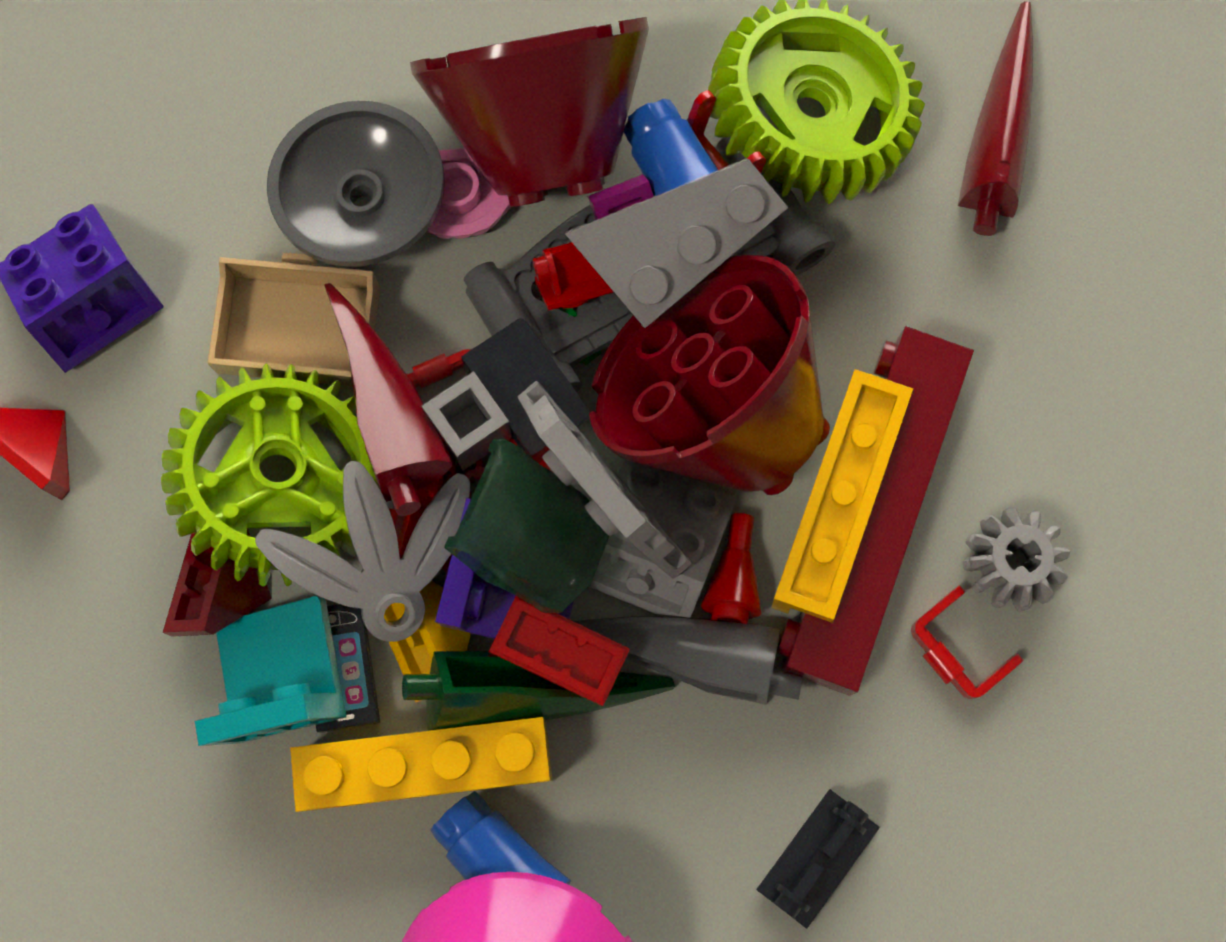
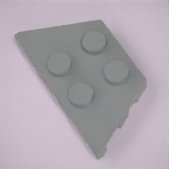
(612, 502)

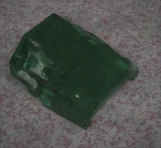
(529, 531)

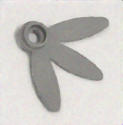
(374, 538)

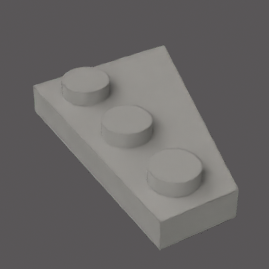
(677, 238)

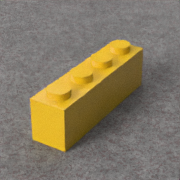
(420, 764)

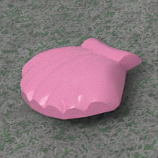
(468, 201)

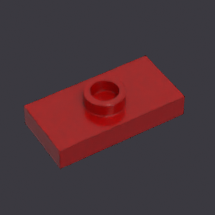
(559, 651)

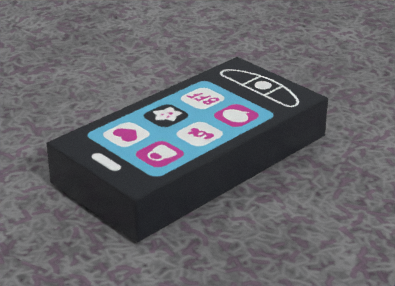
(354, 669)

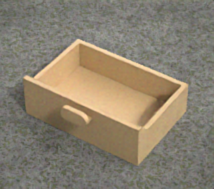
(285, 317)

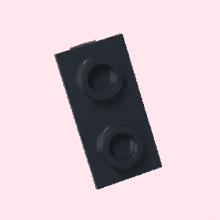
(818, 858)

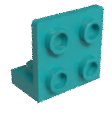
(276, 674)

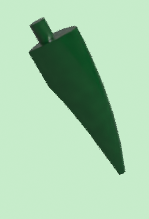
(486, 689)

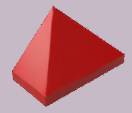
(37, 446)

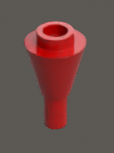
(734, 586)

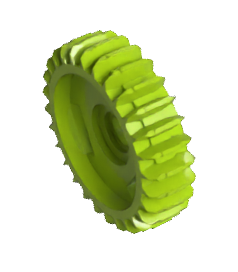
(822, 58)
(237, 496)

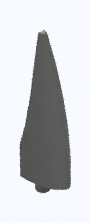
(705, 653)

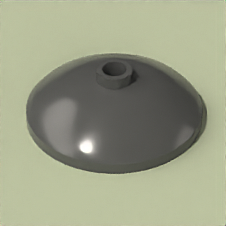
(352, 154)

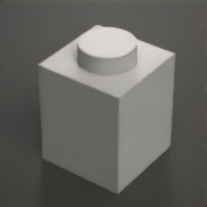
(467, 420)

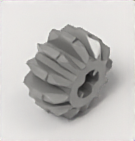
(1033, 575)

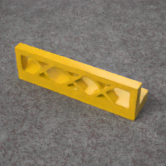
(842, 496)

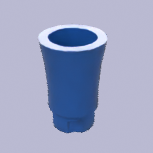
(666, 147)
(487, 843)

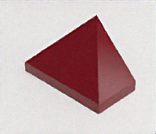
(211, 598)

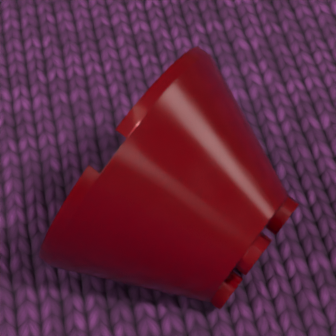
(540, 106)
(718, 382)

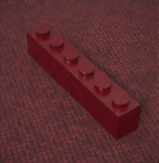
(840, 650)

